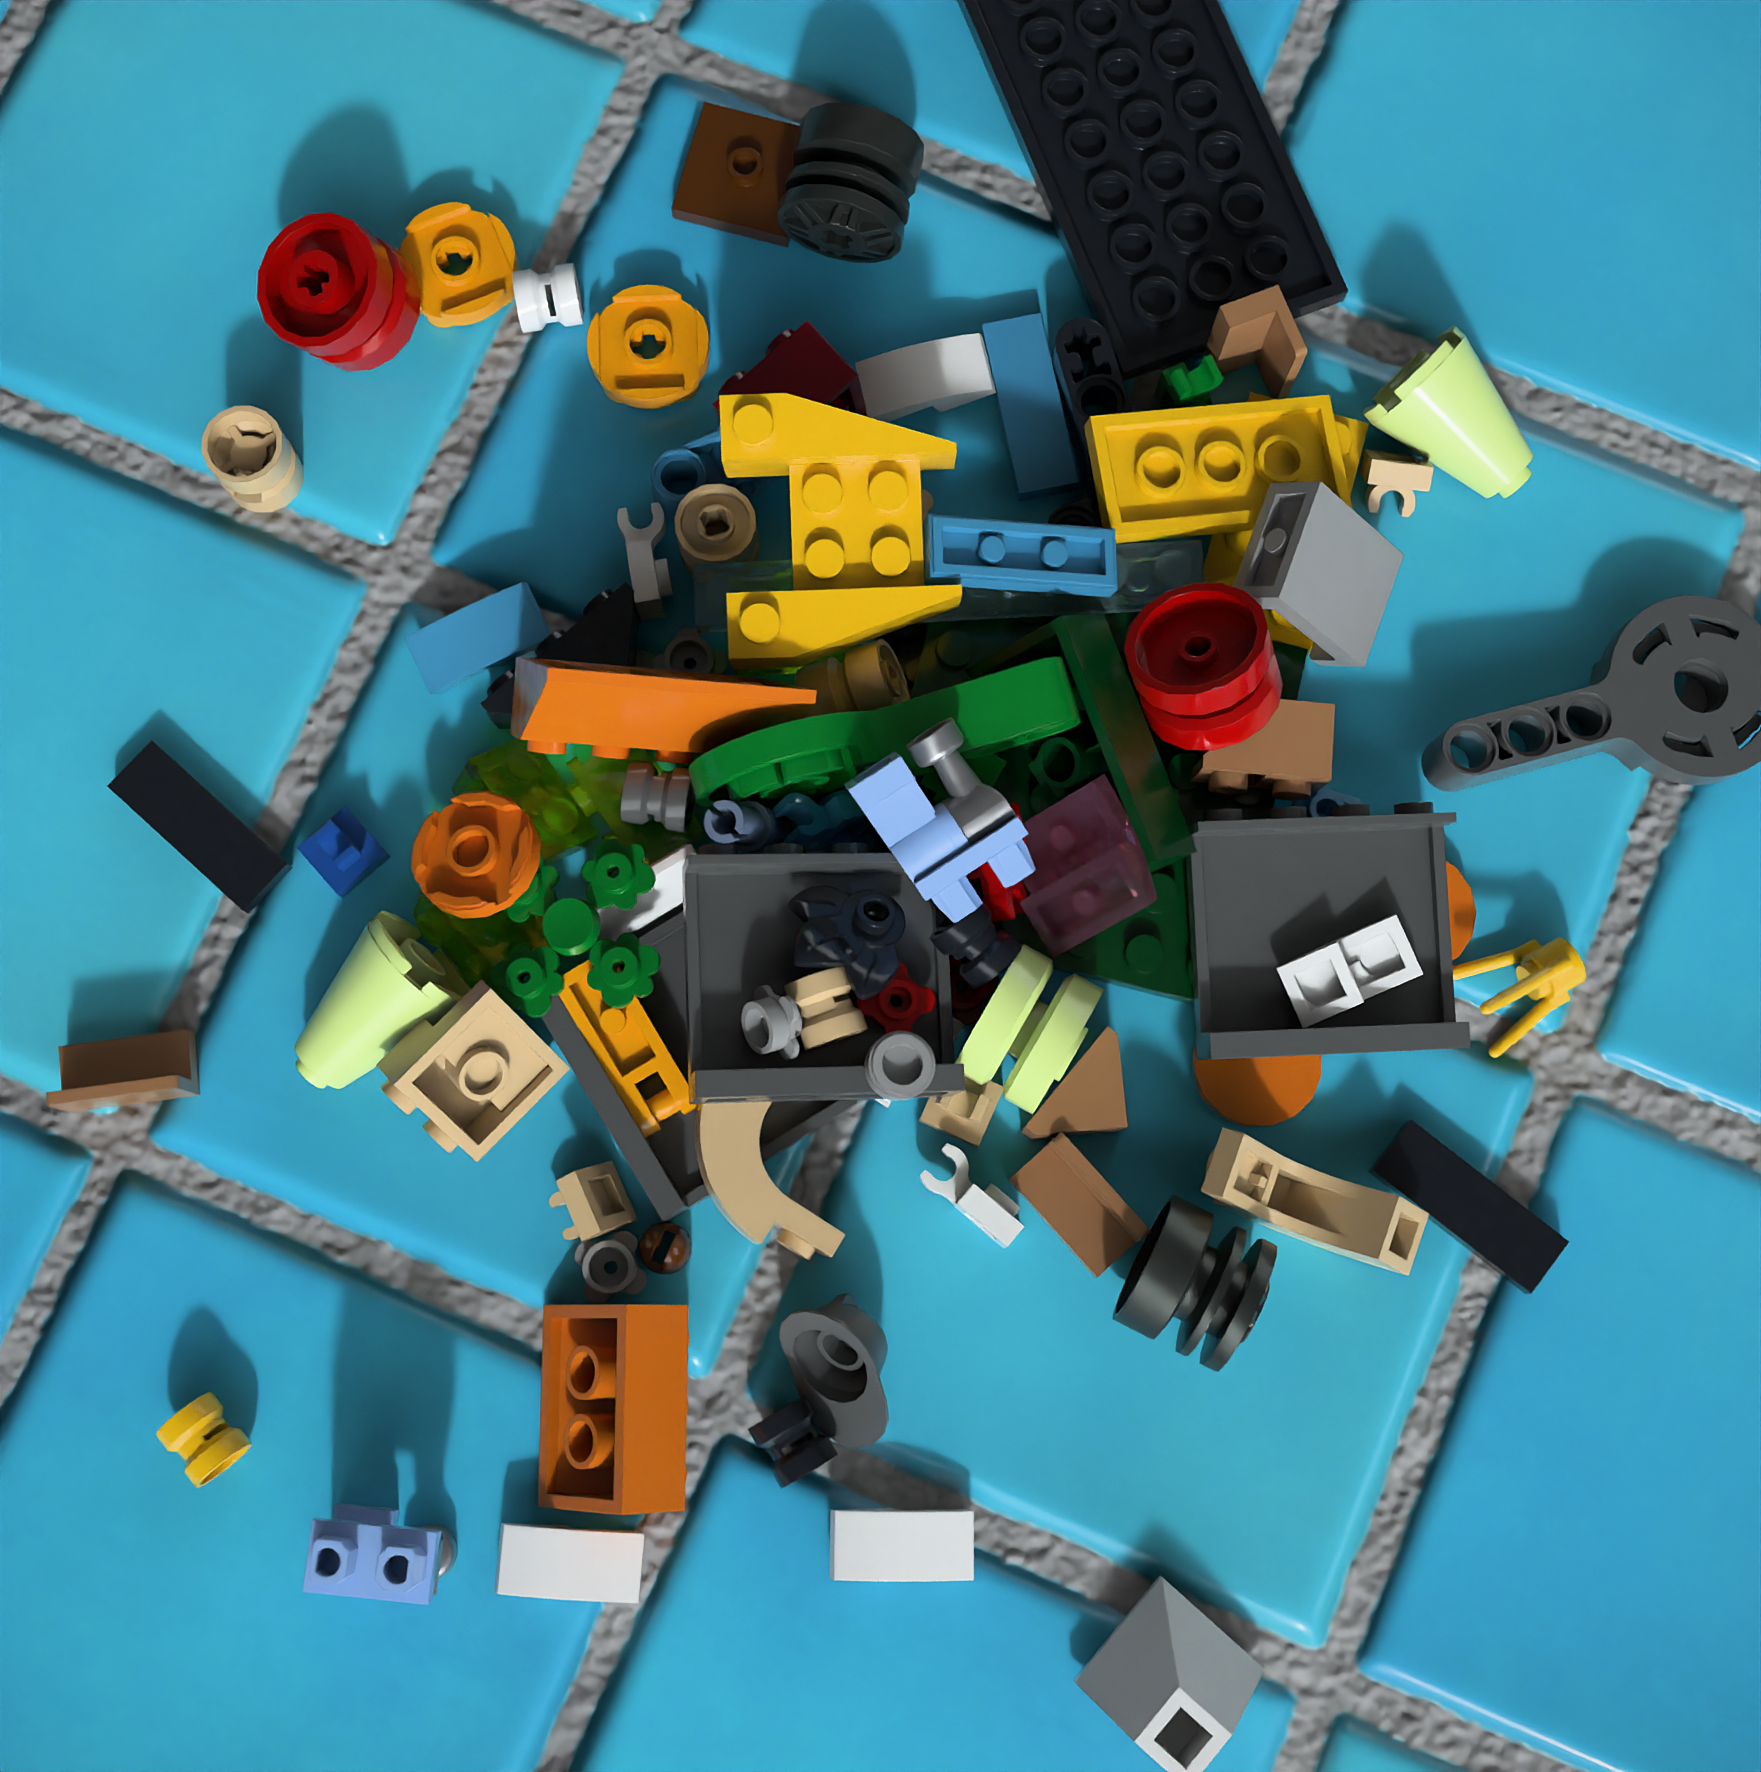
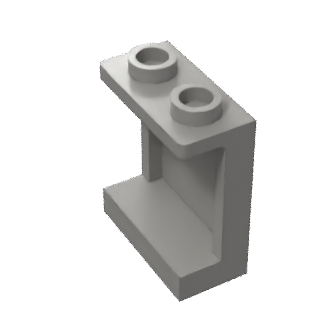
(1320, 570)

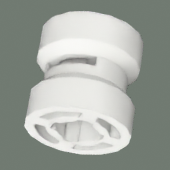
(534, 300)

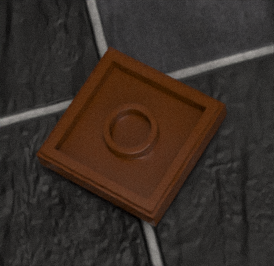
(736, 173)

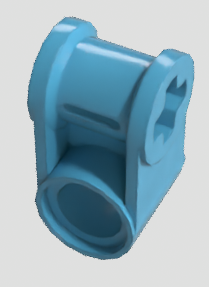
(701, 465)

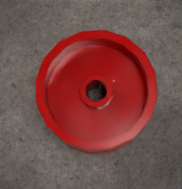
(338, 292)
(1204, 666)

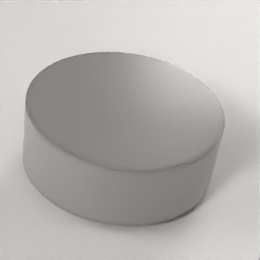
(899, 1066)

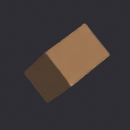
(1087, 1098)

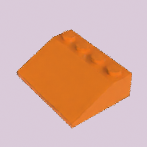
(644, 708)

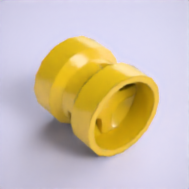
(203, 1439)

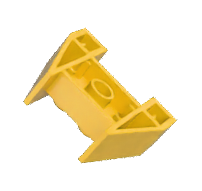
(850, 527)

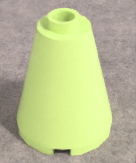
(1454, 418)
(376, 1002)

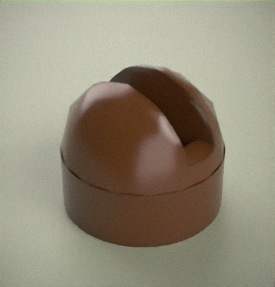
(677, 1255)

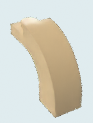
(741, 1188)
(1312, 1204)

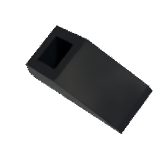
(601, 637)

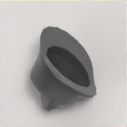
(838, 1368)

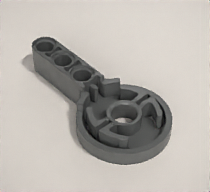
(1632, 706)

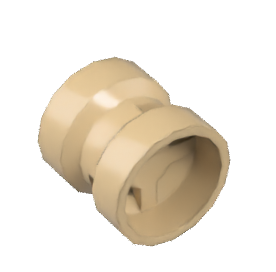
(826, 1008)

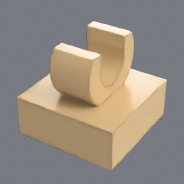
(1394, 472)
(964, 1114)
(594, 1201)

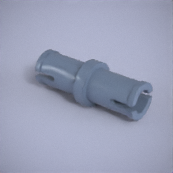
(746, 825)

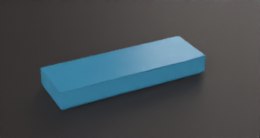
(1029, 407)
(1019, 556)

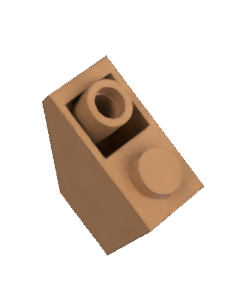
(1286, 755)

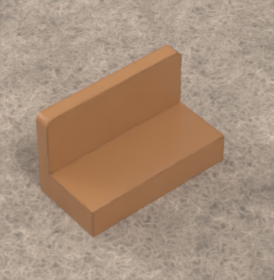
(1262, 333)
(126, 1071)
(1079, 1205)

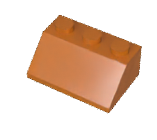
(613, 1408)

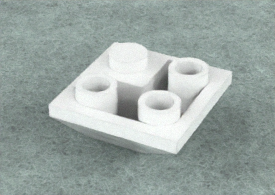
(1172, 1680)

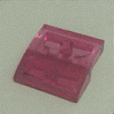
(1085, 867)

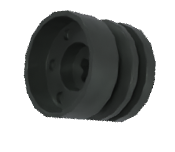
(851, 182)
(1196, 1283)

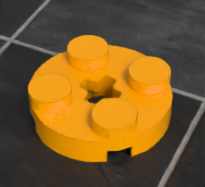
(487, 281)
(655, 381)

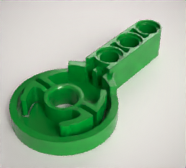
(829, 749)

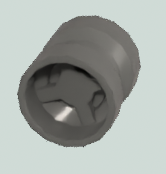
(664, 796)

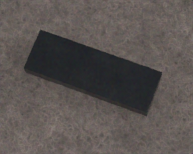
(199, 827)
(1469, 1207)

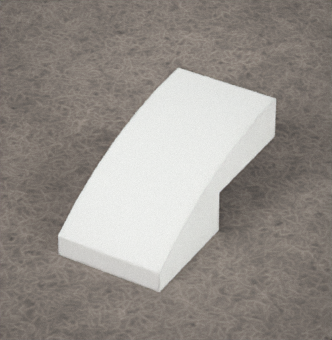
(926, 375)
(1349, 970)
(901, 1545)
(569, 1563)

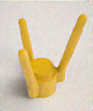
(1543, 973)

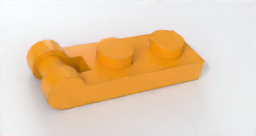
(627, 1050)

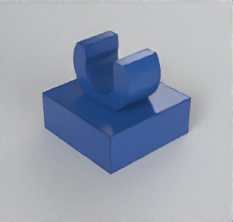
(343, 852)

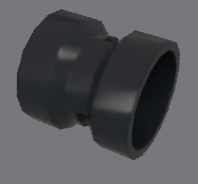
(977, 945)
(785, 1428)

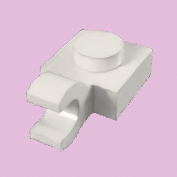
(648, 576)
(988, 1210)

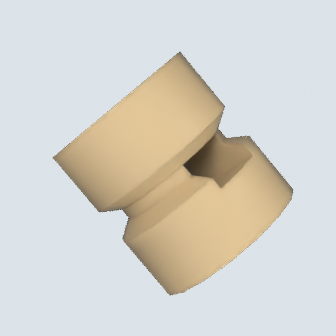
(252, 458)
(716, 527)
(864, 682)

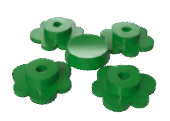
(573, 928)

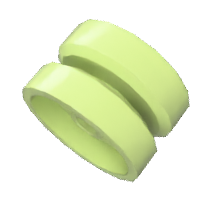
(1034, 1033)

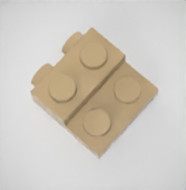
(471, 1072)

